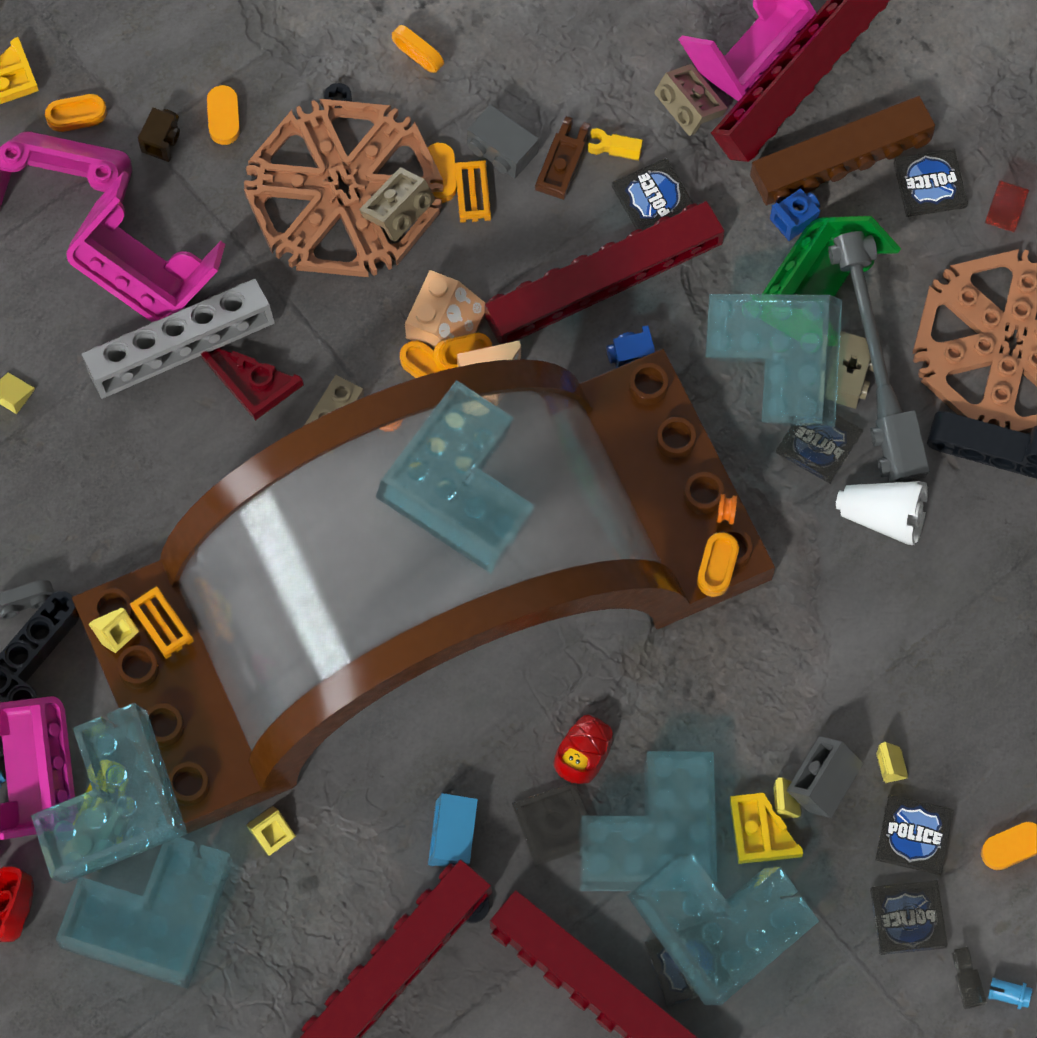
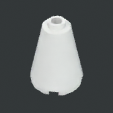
(886, 508)

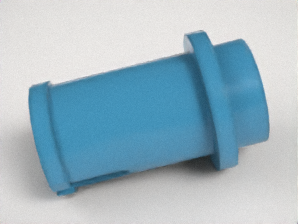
(1012, 994)

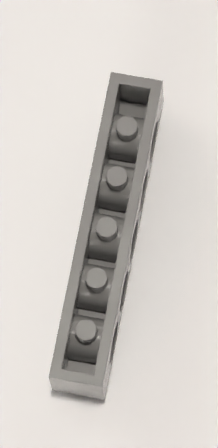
(178, 338)

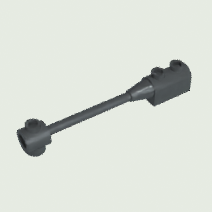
(895, 430)

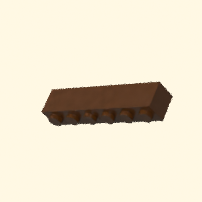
(843, 150)

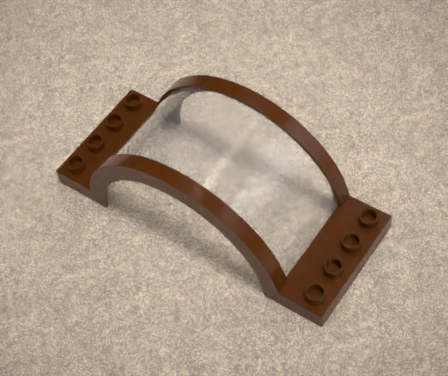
(329, 599)

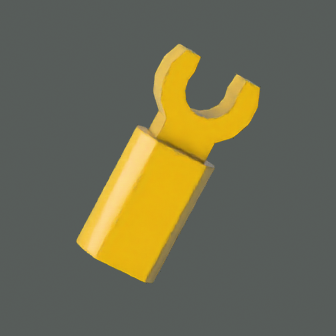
(615, 145)

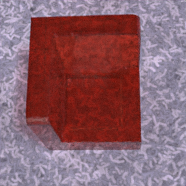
(1007, 206)

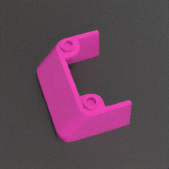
(755, 51)
(94, 162)
(130, 268)
(34, 761)

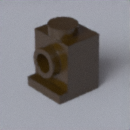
(159, 134)

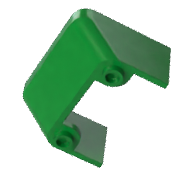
(808, 264)

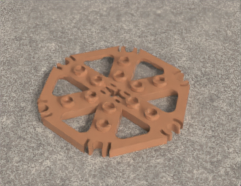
(314, 186)
(984, 347)

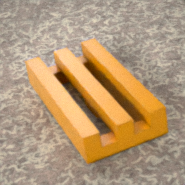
(474, 214)
(176, 644)

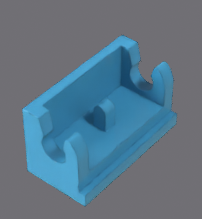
(452, 830)

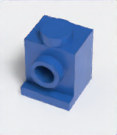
(791, 221)
(630, 347)

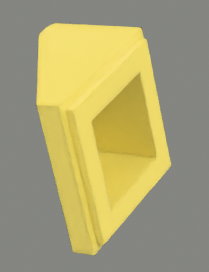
(14, 392)
(114, 629)
(891, 762)
(785, 804)
(271, 830)

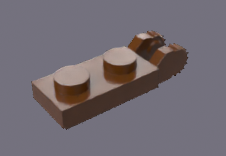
(562, 160)

